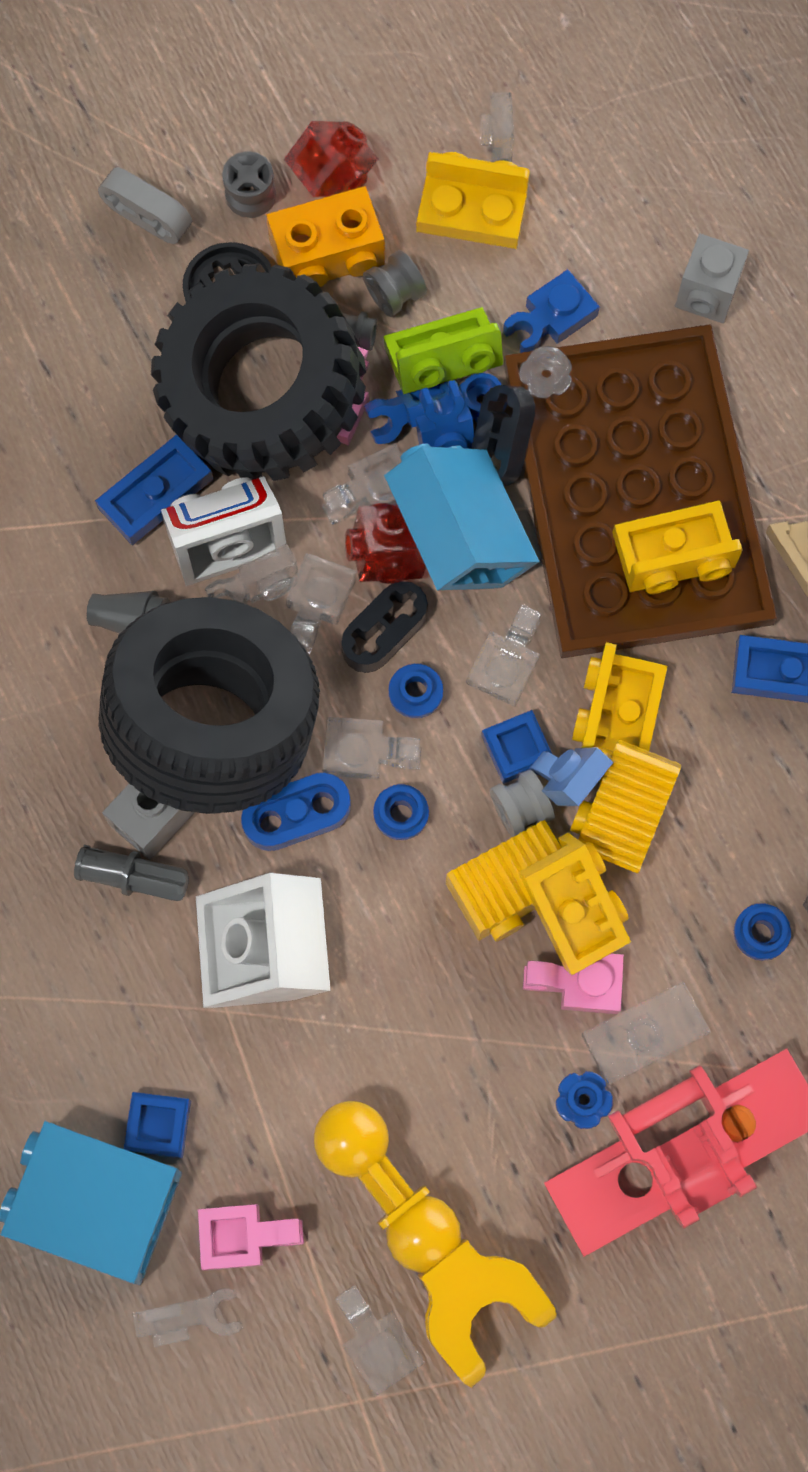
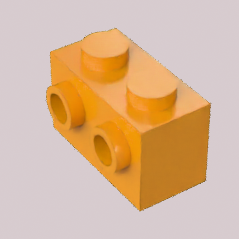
(328, 236)

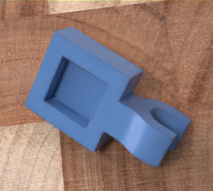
(571, 774)

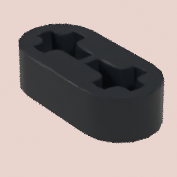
(502, 434)
(375, 618)

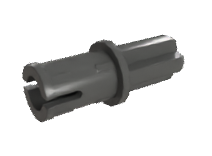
(131, 873)

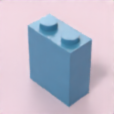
(460, 517)
(89, 1202)

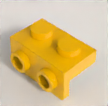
(676, 547)
(622, 701)

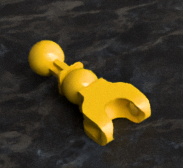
(427, 1240)

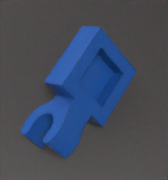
(400, 411)

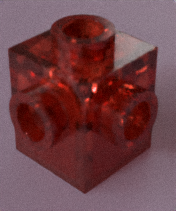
(331, 158)
(383, 546)

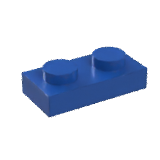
(163, 477)
(771, 668)

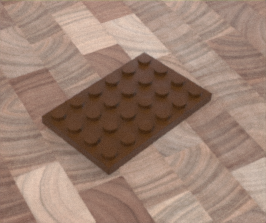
(627, 442)

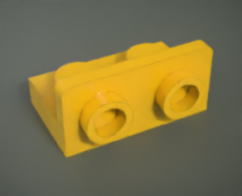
(473, 199)
(575, 904)

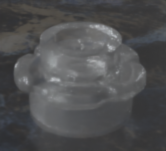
(548, 359)

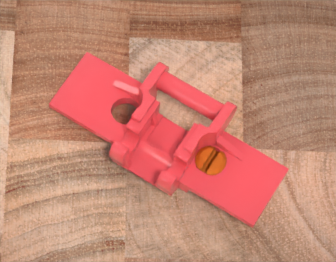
(697, 1168)

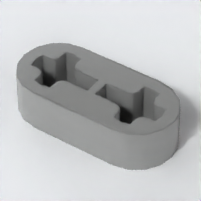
(145, 205)

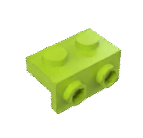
(444, 350)

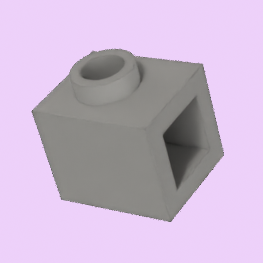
(711, 278)
(143, 820)

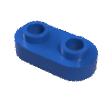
(296, 812)

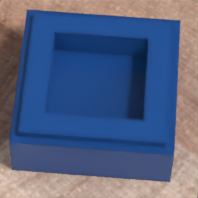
(515, 745)
(157, 1125)

